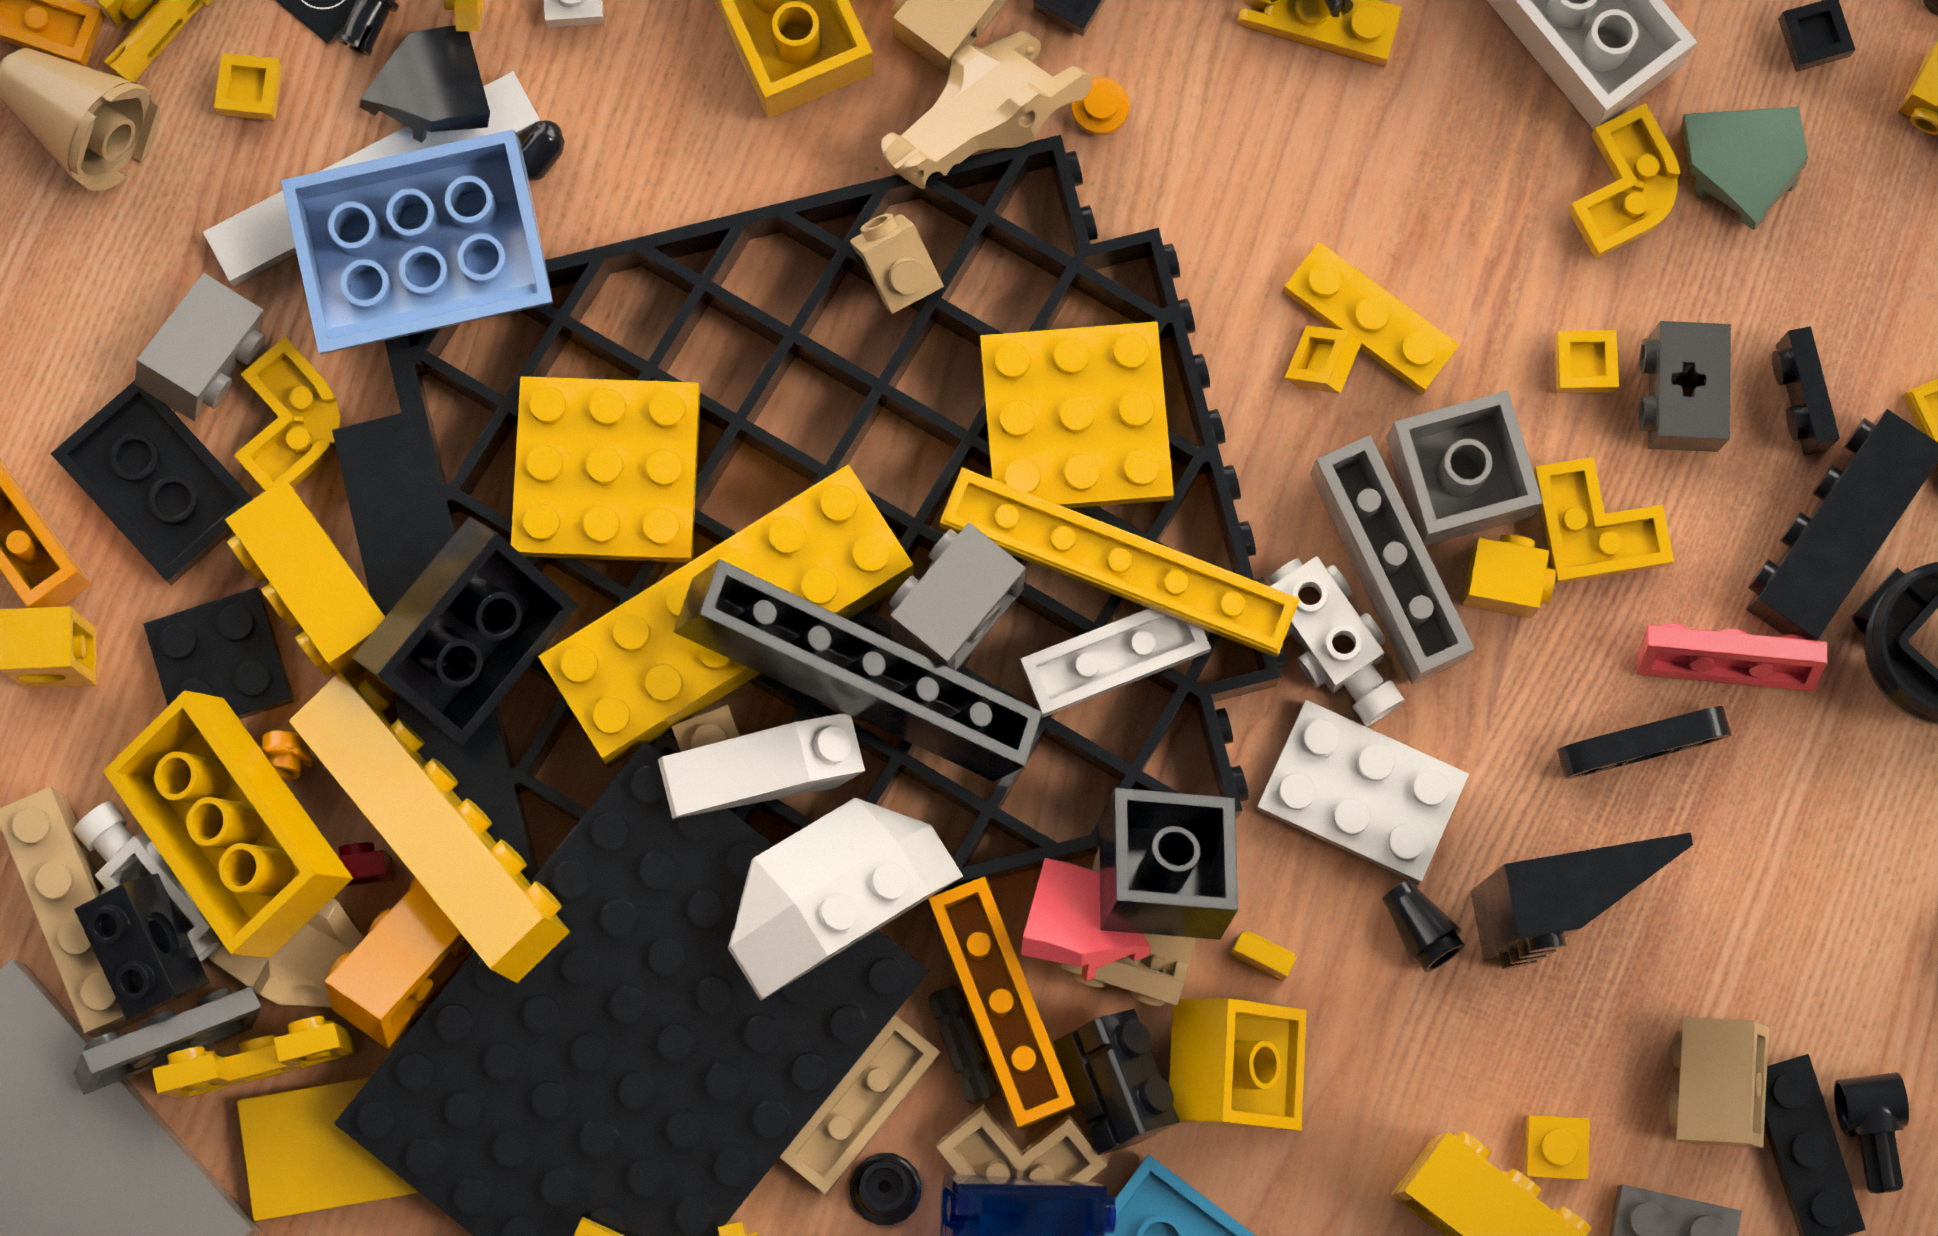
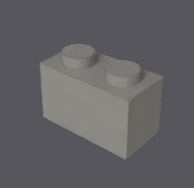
(200, 348)

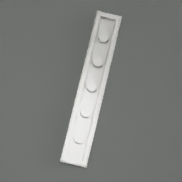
(264, 233)

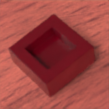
(365, 863)

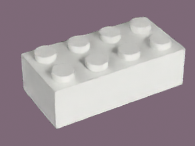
(1600, 49)

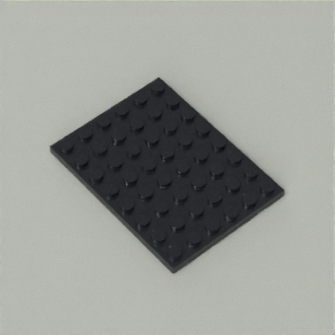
(635, 1056)

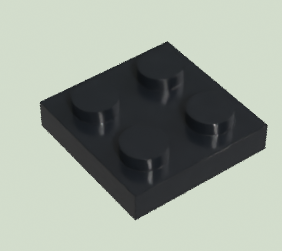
(223, 653)

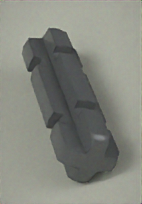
(962, 1044)

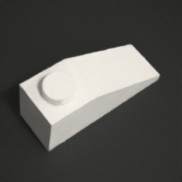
(763, 766)

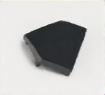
(431, 84)

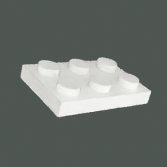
(1362, 791)

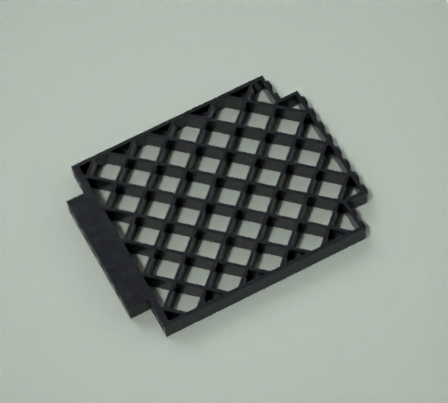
(408, 509)

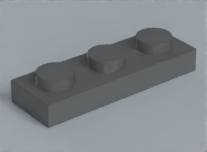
(117, 1058)

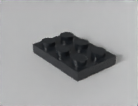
(153, 480)

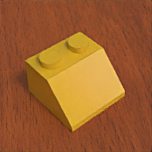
(1238, 1063)

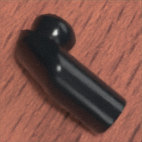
(542, 149)

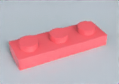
(1731, 657)

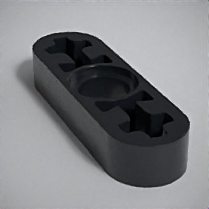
(1644, 742)

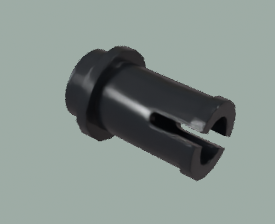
(365, 24)

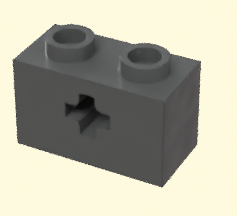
(1703, 358)

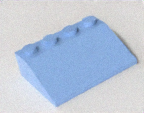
(417, 241)

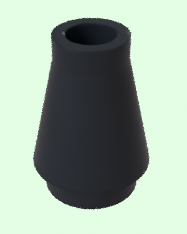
(1424, 929)

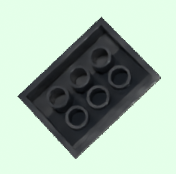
(1539, 902)

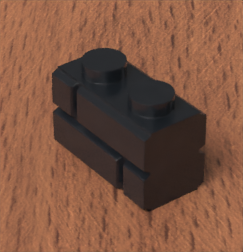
(1116, 1081)

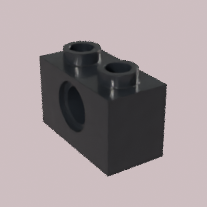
(141, 945)

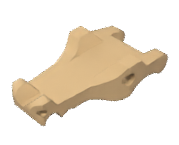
(988, 103)
(300, 967)

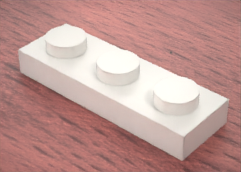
(1110, 658)

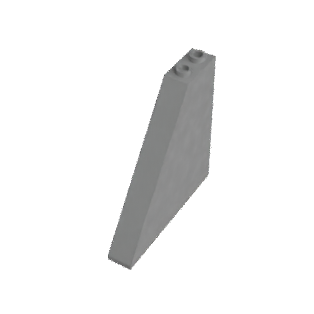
(92, 1158)

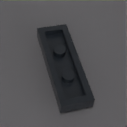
(1808, 1152)

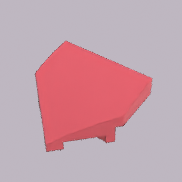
(1066, 922)

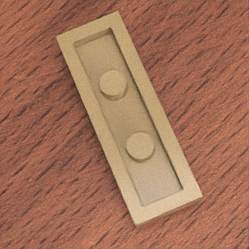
(860, 1104)

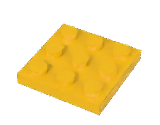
(1078, 414)
(606, 469)

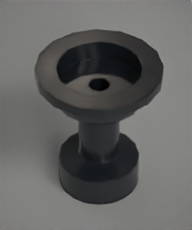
(885, 1189)

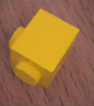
(1508, 576)

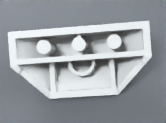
(833, 889)

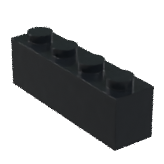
(1845, 527)

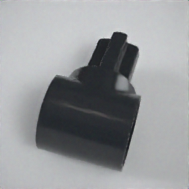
(1873, 1111)

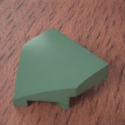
(1745, 157)

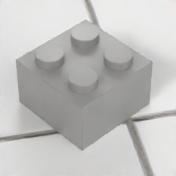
(1464, 468)
(957, 598)

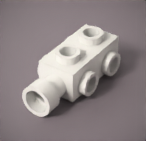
(1333, 616)
(135, 858)

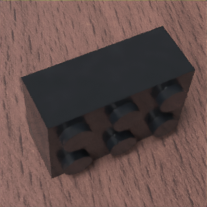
(466, 630)

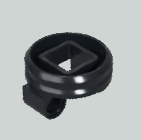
(1888, 622)

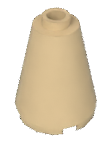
(80, 115)

